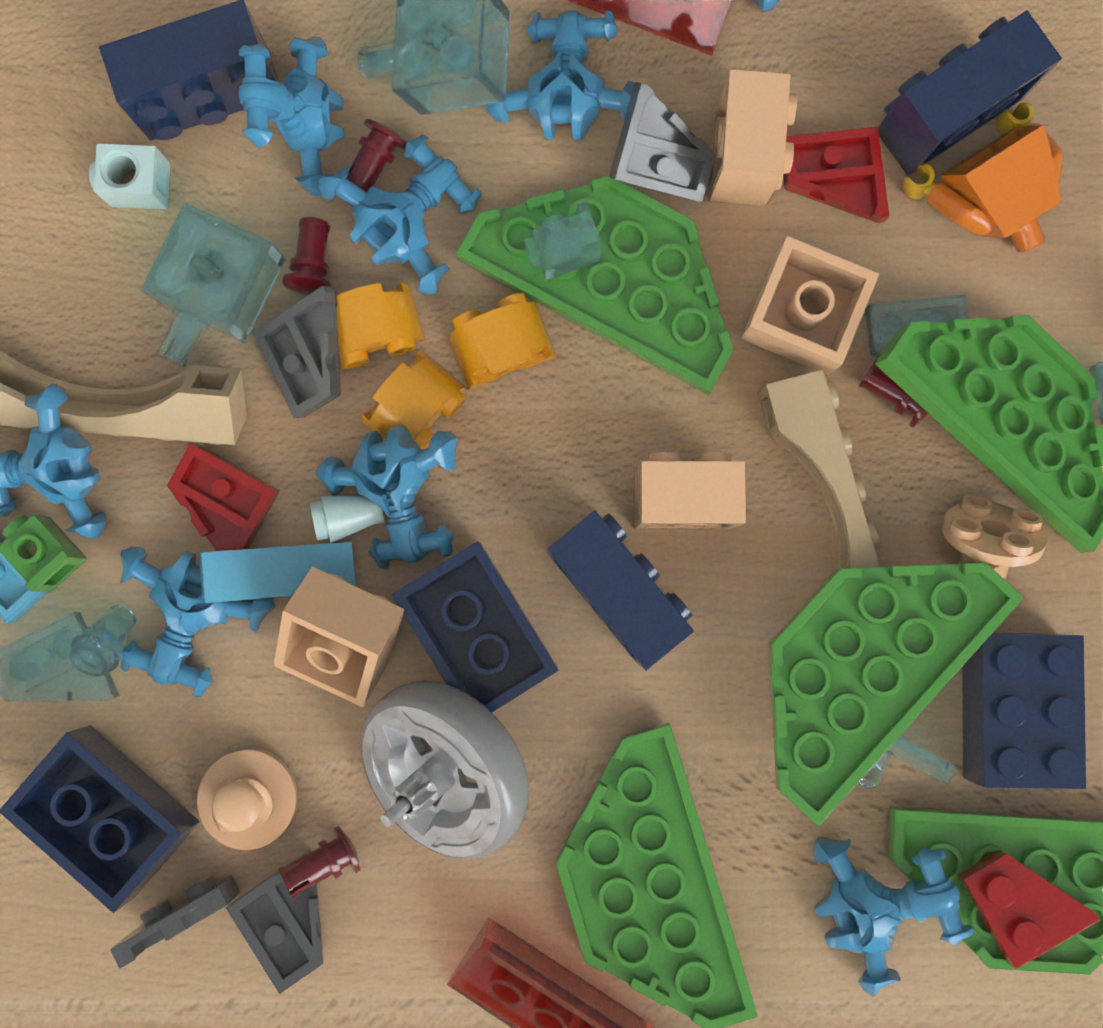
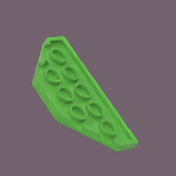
(643, 294)
(1015, 407)
(867, 664)
(1056, 848)
(648, 887)

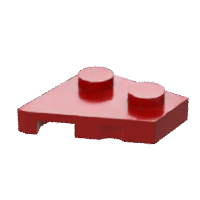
(841, 171)
(221, 498)
(1022, 908)

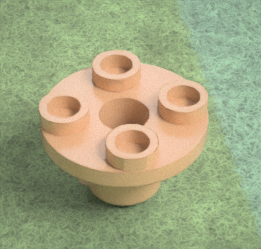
(994, 533)
(247, 799)

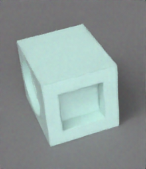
(146, 190)

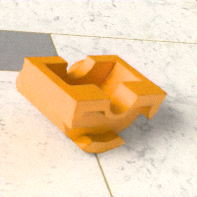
(376, 321)
(500, 340)
(415, 399)

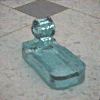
(913, 756)

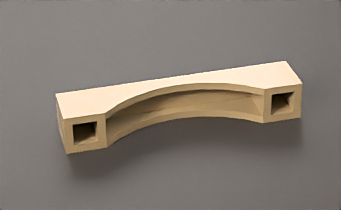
(192, 406)
(805, 423)

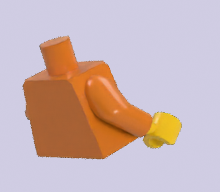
(1001, 185)

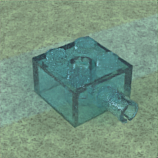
(444, 54)
(199, 300)

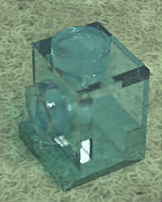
(564, 243)

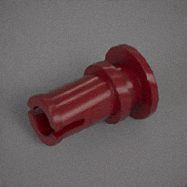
(374, 154)
(309, 263)
(884, 387)
(320, 863)

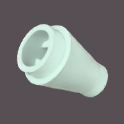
(343, 515)

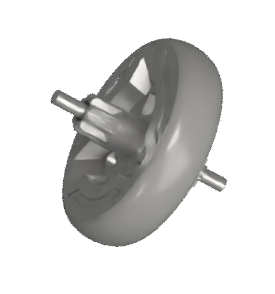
(464, 741)

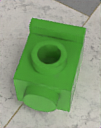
(55, 554)

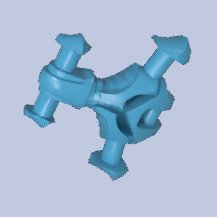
(566, 88)
(296, 106)
(393, 221)
(53, 465)
(391, 477)
(179, 596)
(869, 911)

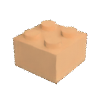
(752, 137)
(809, 306)
(689, 493)
(337, 636)

